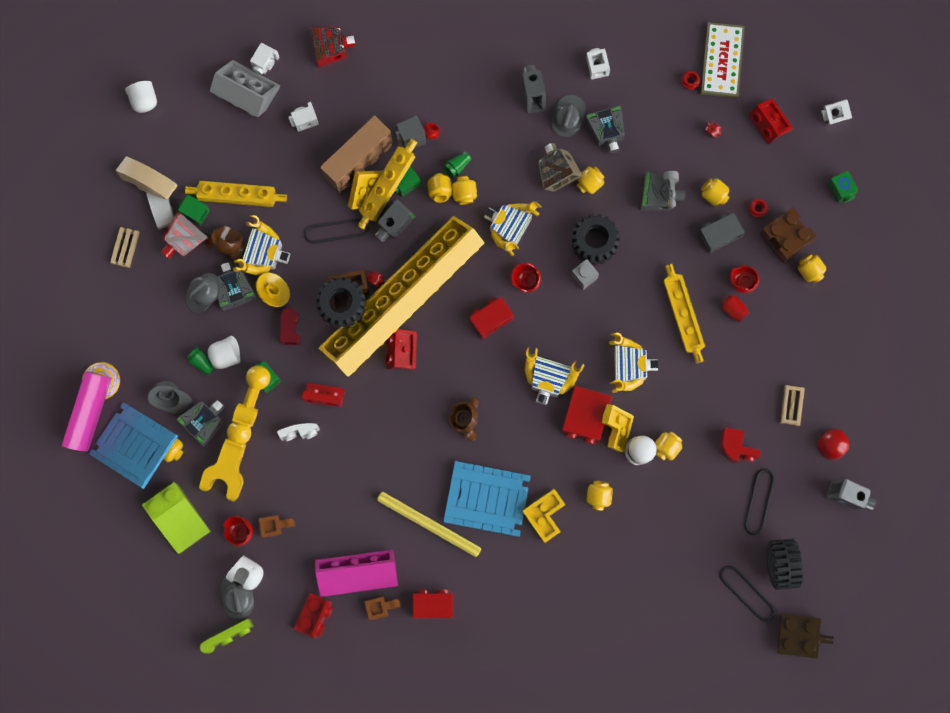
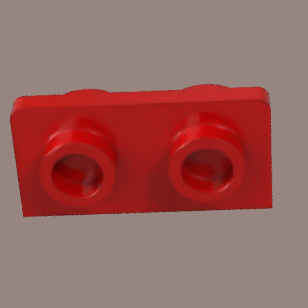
(770, 120)
(401, 350)
(323, 395)
(313, 615)

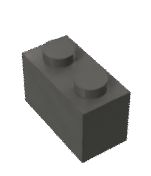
(410, 130)
(721, 232)

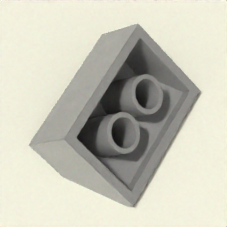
(244, 88)

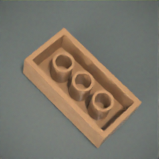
(357, 154)

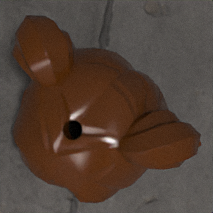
(227, 242)
(468, 410)

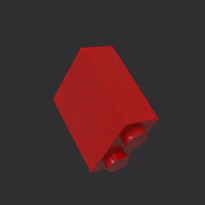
(586, 415)

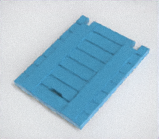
(133, 445)
(488, 498)

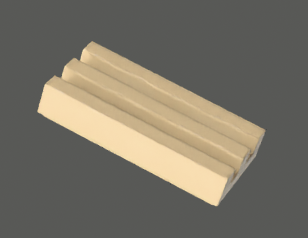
(118, 244)
(790, 421)

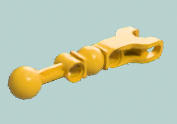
(238, 434)

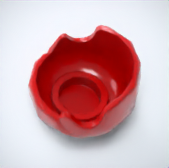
(526, 277)
(744, 279)
(833, 444)
(237, 531)

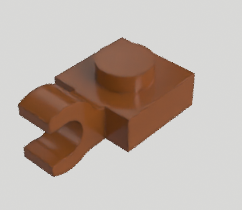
(272, 525)
(379, 608)

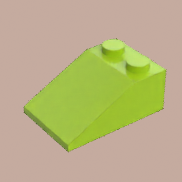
(176, 517)

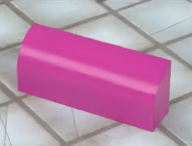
(86, 411)
(356, 573)

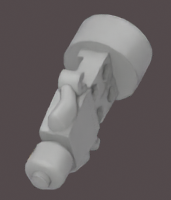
(671, 178)

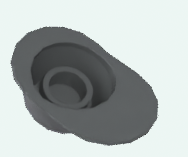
(568, 116)
(203, 292)
(169, 398)
(236, 601)

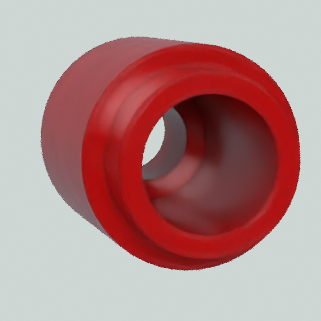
(735, 308)

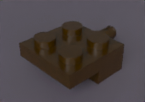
(801, 636)

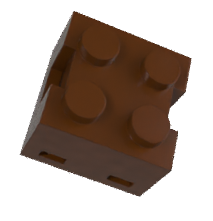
(787, 235)

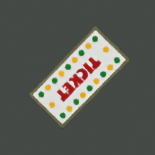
(722, 60)

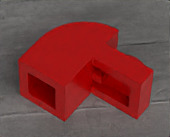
(732, 446)

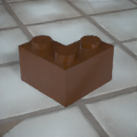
(342, 301)

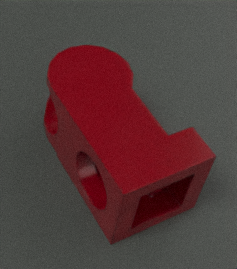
(288, 334)

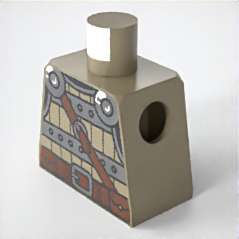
(557, 168)

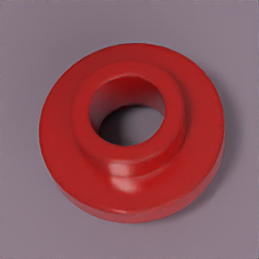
(690, 75)
(713, 129)
(431, 130)
(762, 204)
(375, 278)

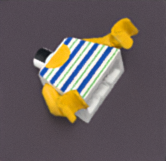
(510, 224)
(262, 250)
(630, 364)
(549, 376)

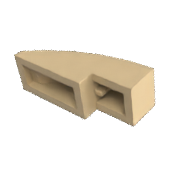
(146, 178)

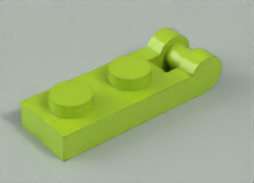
(226, 636)

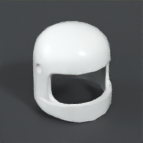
(141, 96)
(224, 353)
(641, 449)
(246, 573)

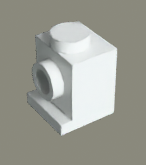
(263, 59)
(601, 70)
(843, 112)
(303, 118)

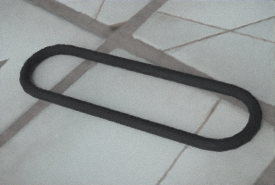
(338, 238)
(767, 504)
(759, 593)

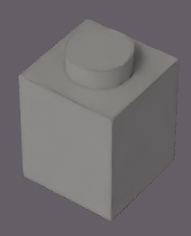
(584, 274)

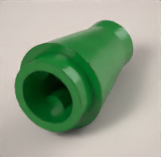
(455, 165)
(200, 361)

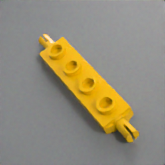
(387, 183)
(236, 193)
(684, 313)

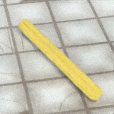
(429, 524)

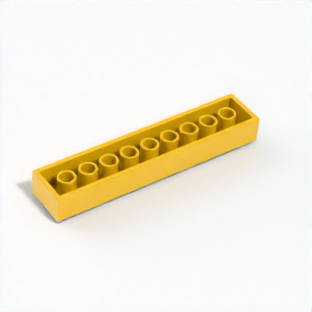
(402, 295)

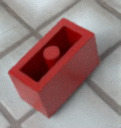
(491, 317)
(433, 605)

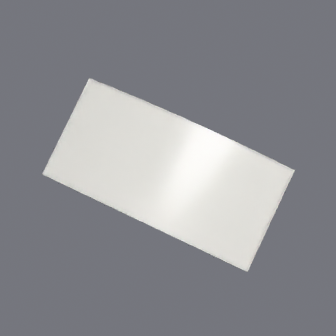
(161, 211)
(306, 431)

